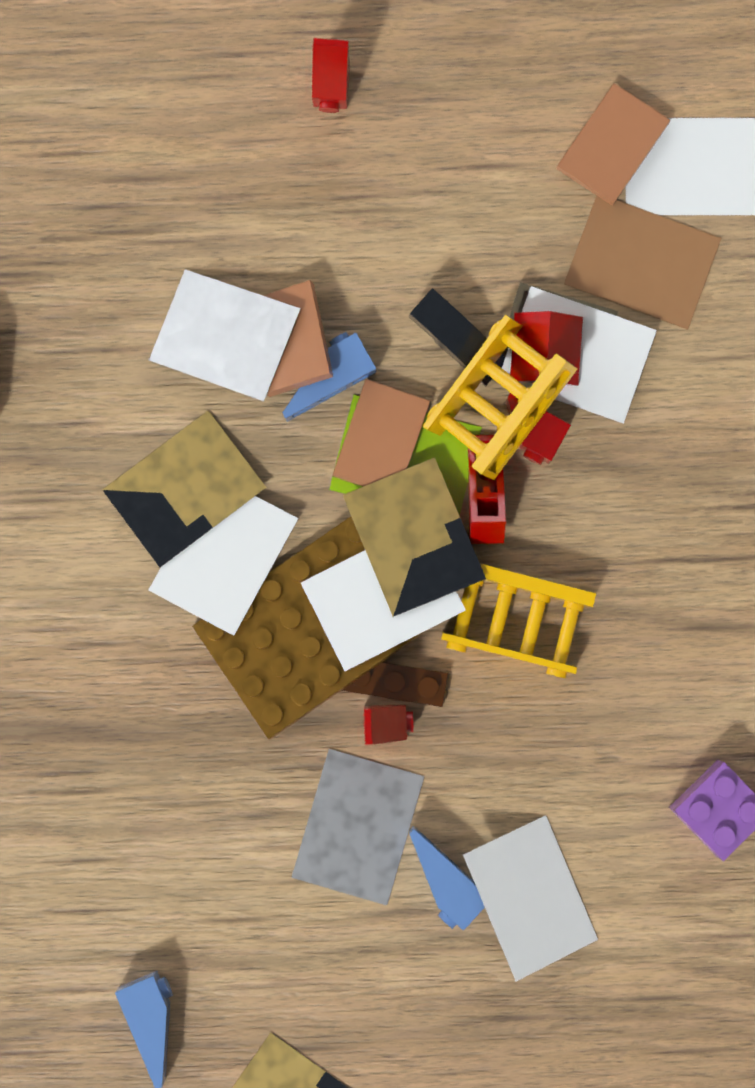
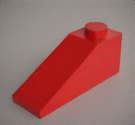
(330, 74)
(485, 503)
(387, 723)

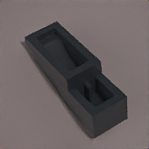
(450, 330)

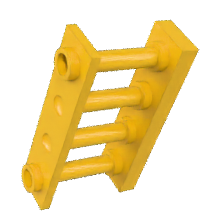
(531, 401)
(541, 593)

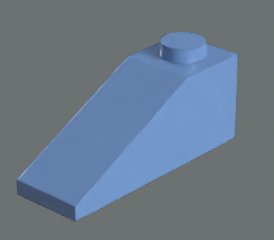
(349, 366)
(451, 886)
(147, 1012)

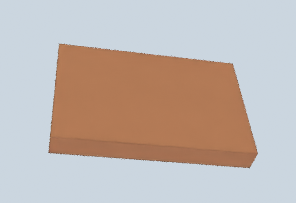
(613, 144)
(306, 352)
(380, 434)

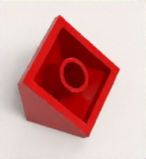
(549, 335)

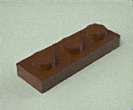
(402, 684)

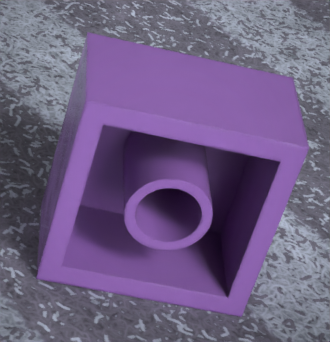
(718, 809)

